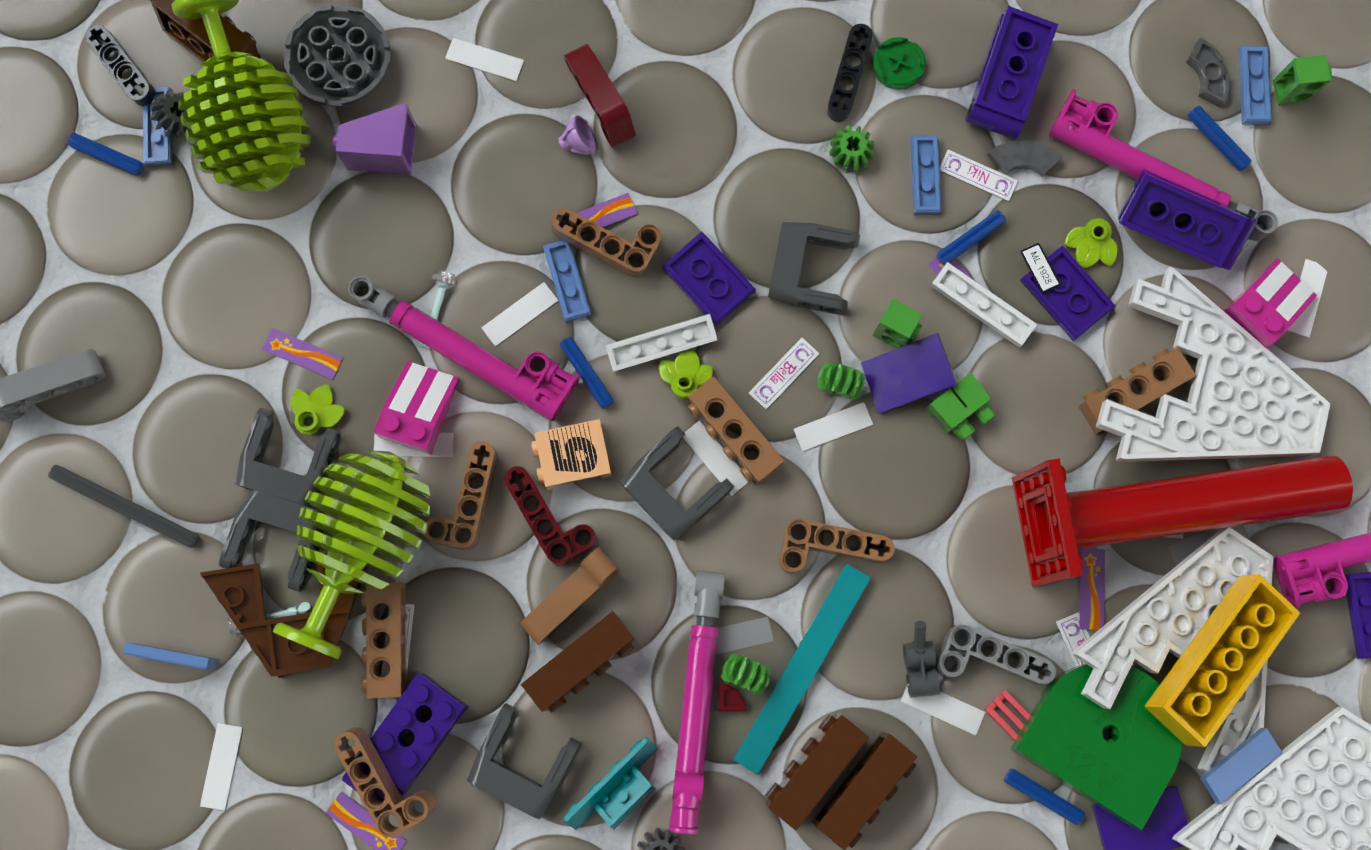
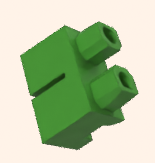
(959, 404)

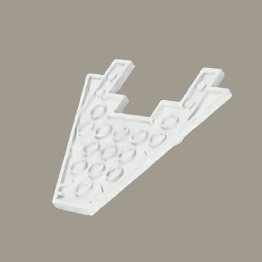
(1238, 401)
(1168, 620)
(1307, 796)

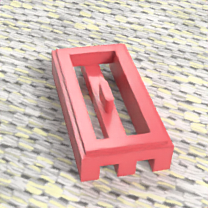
(998, 702)

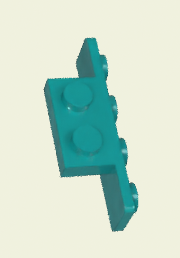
(618, 791)

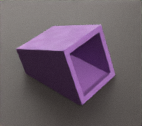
(378, 141)

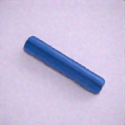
(1219, 138)
(106, 154)
(971, 237)
(586, 372)
(1044, 796)

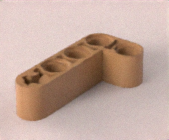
(604, 237)
(467, 495)
(838, 545)
(570, 596)
(379, 778)

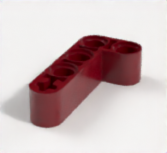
(601, 95)
(543, 514)

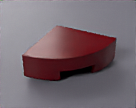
(730, 699)

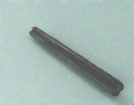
(124, 506)

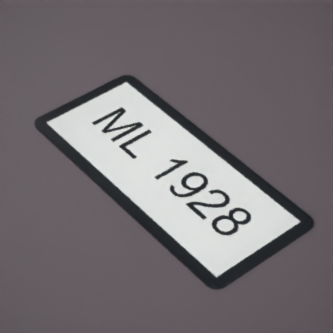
(1040, 268)

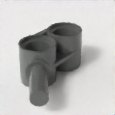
(919, 660)

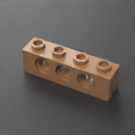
(1173, 369)
(714, 394)
(395, 653)

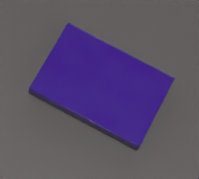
(708, 278)
(1077, 301)
(909, 373)
(1157, 833)

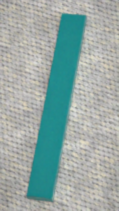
(801, 669)

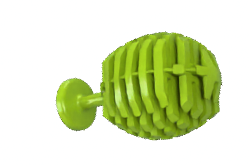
(240, 110)
(372, 510)

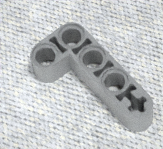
(47, 382)
(997, 659)

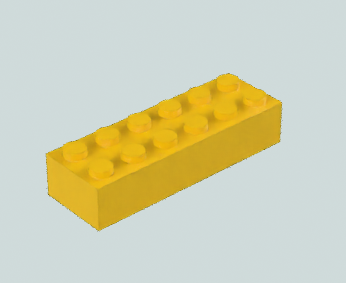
(1222, 660)

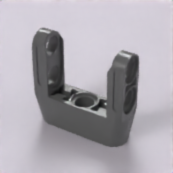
(789, 263)
(276, 481)
(658, 501)
(274, 512)
(509, 784)

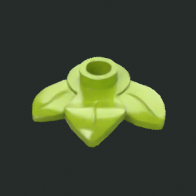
(1090, 247)
(685, 369)
(315, 405)

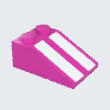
(1271, 303)
(417, 407)

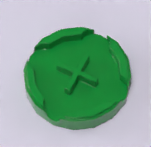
(898, 63)

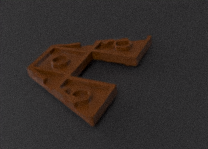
(242, 597)

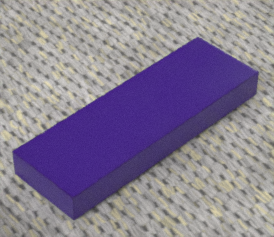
(1359, 607)

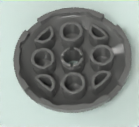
(323, 37)

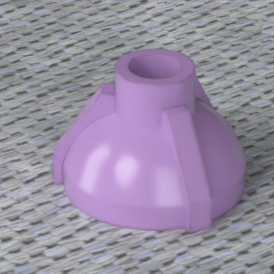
(578, 137)

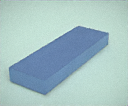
(1254, 85)
(156, 146)
(925, 175)
(567, 281)
(169, 656)
(1241, 765)

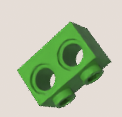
(1302, 79)
(898, 325)

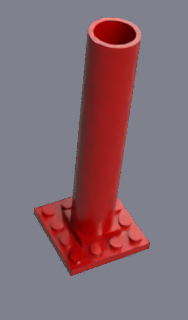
(1062, 522)

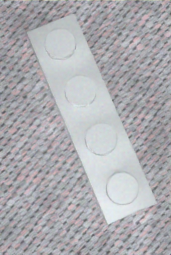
(983, 305)
(661, 342)

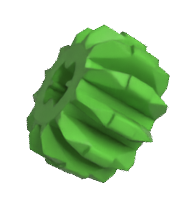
(855, 139)
(841, 380)
(746, 674)

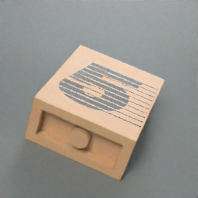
(571, 454)

